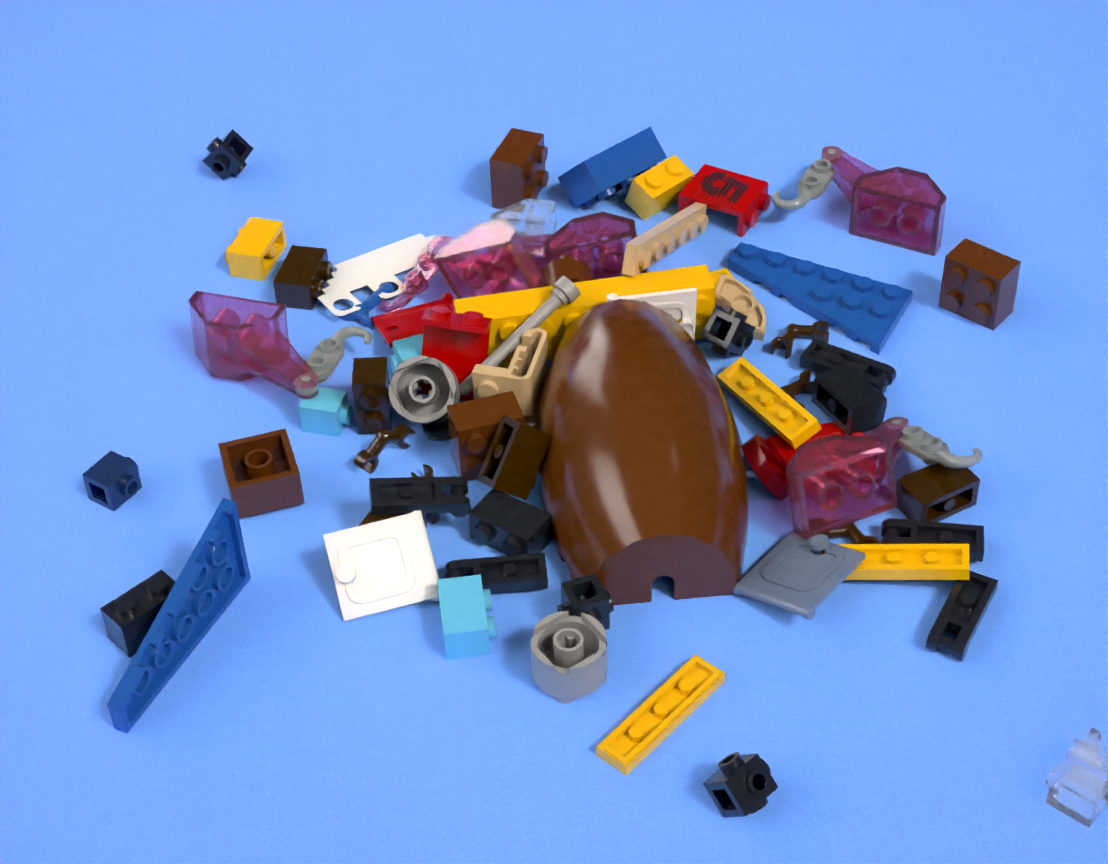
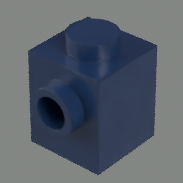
(112, 480)

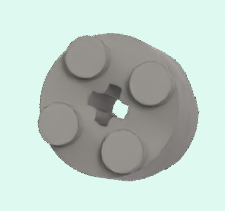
(407, 383)
(568, 655)

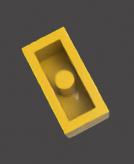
(658, 187)
(256, 248)

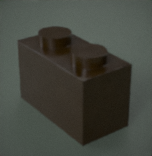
(302, 277)
(371, 394)
(514, 458)
(936, 492)

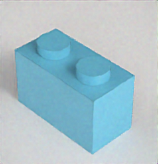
(464, 616)

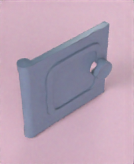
(796, 577)

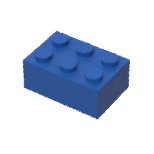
(612, 169)

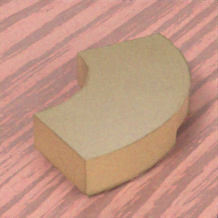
(736, 295)

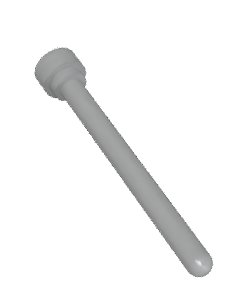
(563, 293)

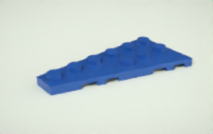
(846, 300)
(195, 603)

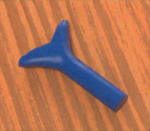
(368, 305)

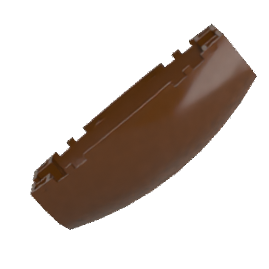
(641, 457)

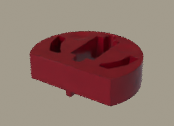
(766, 465)

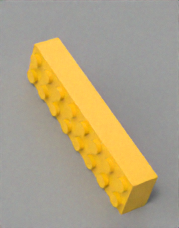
(515, 307)

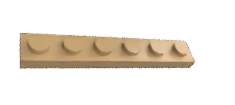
(664, 238)

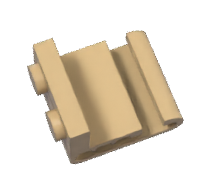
(523, 376)

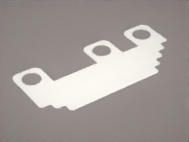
(372, 270)

